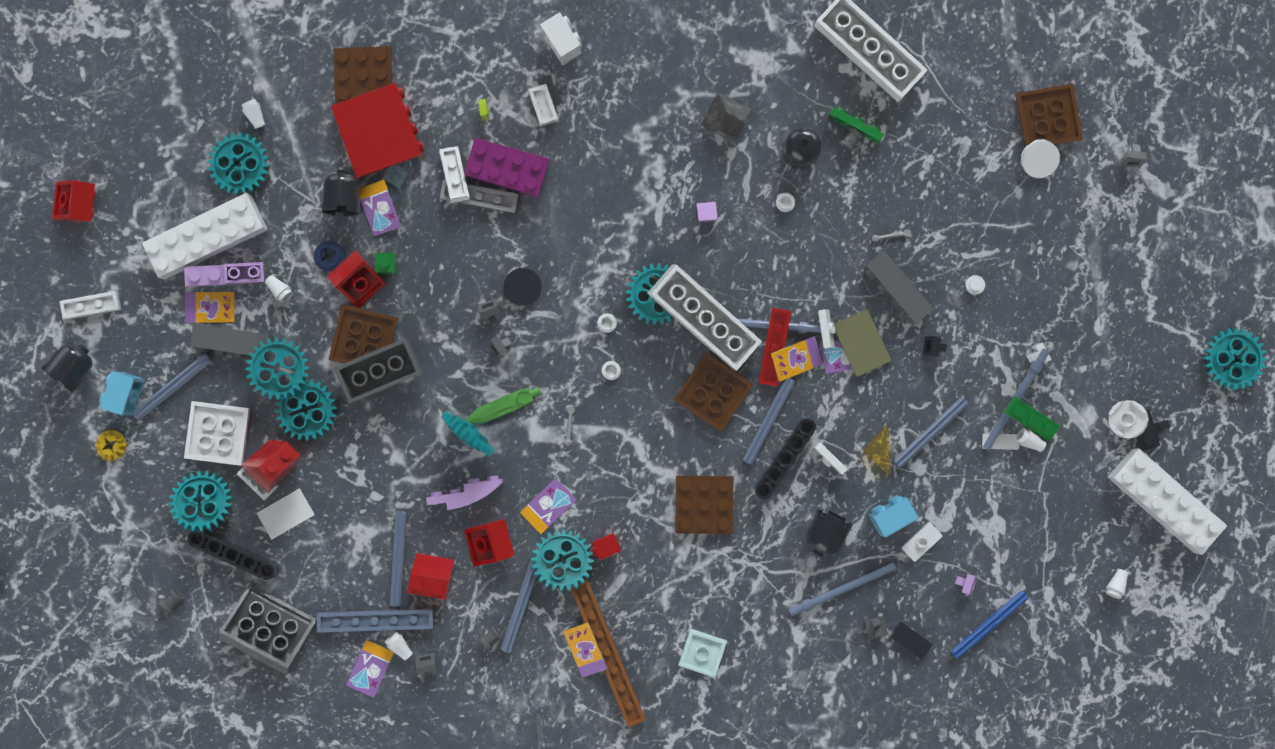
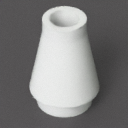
(253, 113)
(279, 289)
(1030, 440)
(1117, 585)
(397, 644)

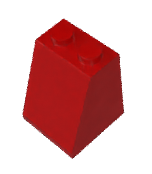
(271, 463)

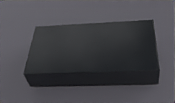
(911, 640)

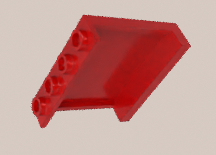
(377, 130)

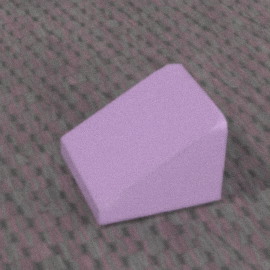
(707, 212)

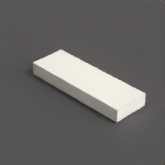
(454, 174)
(90, 305)

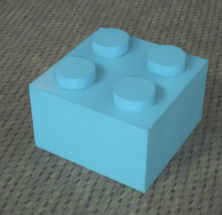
(121, 393)
(893, 515)

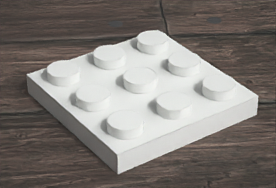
(217, 433)

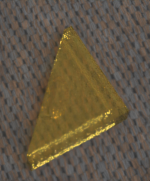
(879, 450)

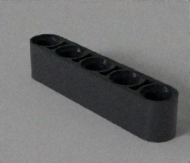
(793, 454)
(242, 554)

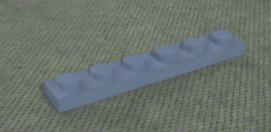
(375, 620)

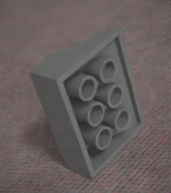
(267, 629)

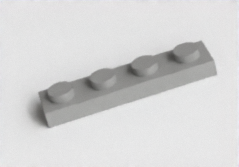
(486, 198)

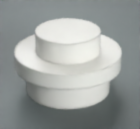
(785, 202)
(975, 285)
(607, 323)
(611, 370)

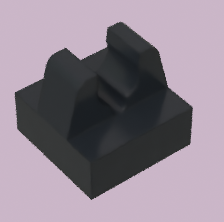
(933, 346)

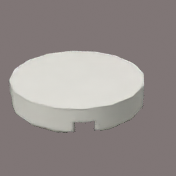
(1040, 158)
(1128, 419)

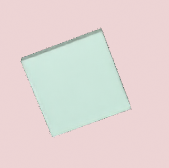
(702, 653)

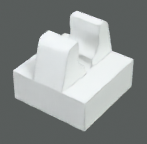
(1037, 349)

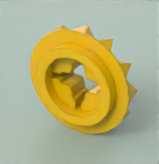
(118, 448)

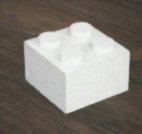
(561, 38)

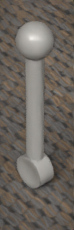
(875, 238)
(571, 410)

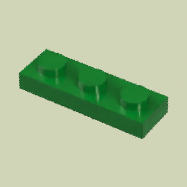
(840, 116)
(1031, 418)

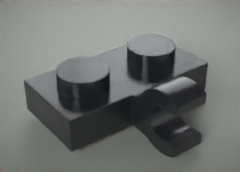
(1149, 437)

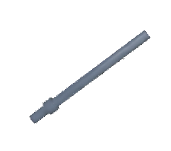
(802, 327)
(1036, 366)
(809, 604)

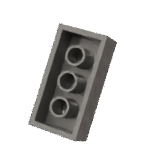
(378, 370)

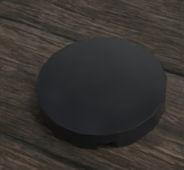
(522, 286)

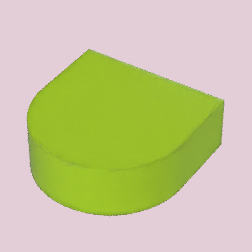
(483, 107)

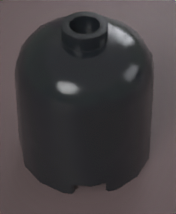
(801, 148)
(341, 194)
(69, 365)
(827, 532)

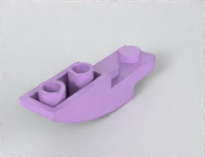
(224, 274)
(473, 491)

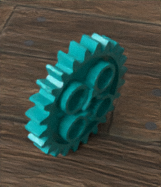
(227, 150)
(646, 309)
(1223, 345)
(281, 351)
(311, 425)
(468, 433)
(218, 499)
(571, 575)

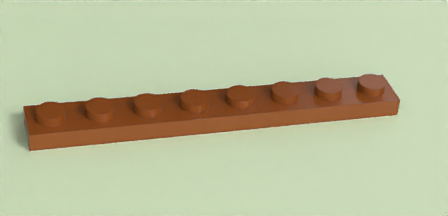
(615, 669)

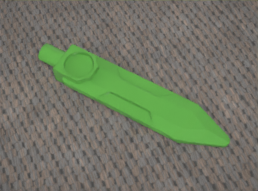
(503, 405)

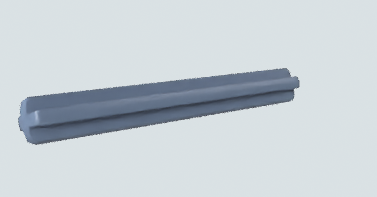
(172, 386)
(768, 421)
(931, 432)
(398, 558)
(519, 609)

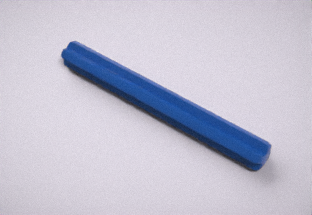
(987, 626)

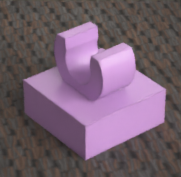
(968, 583)

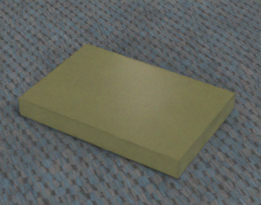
(861, 343)

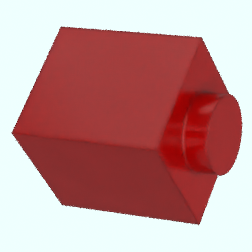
(605, 546)

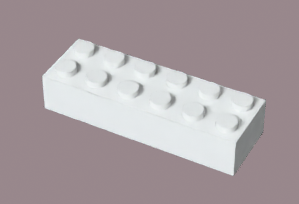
(870, 48)
(204, 236)
(704, 317)
(1167, 501)

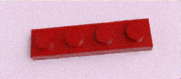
(775, 341)

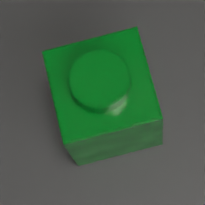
(386, 263)

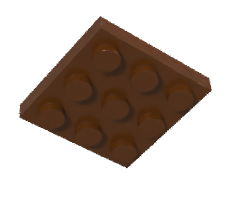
(361, 70)
(1049, 115)
(361, 333)
(713, 392)
(704, 505)

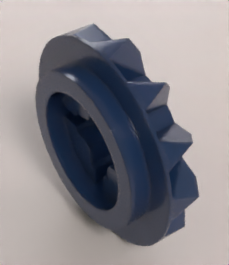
(320, 254)

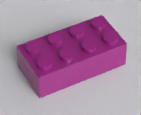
(507, 168)

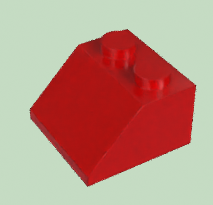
(73, 201)
(356, 279)
(489, 542)
(431, 576)

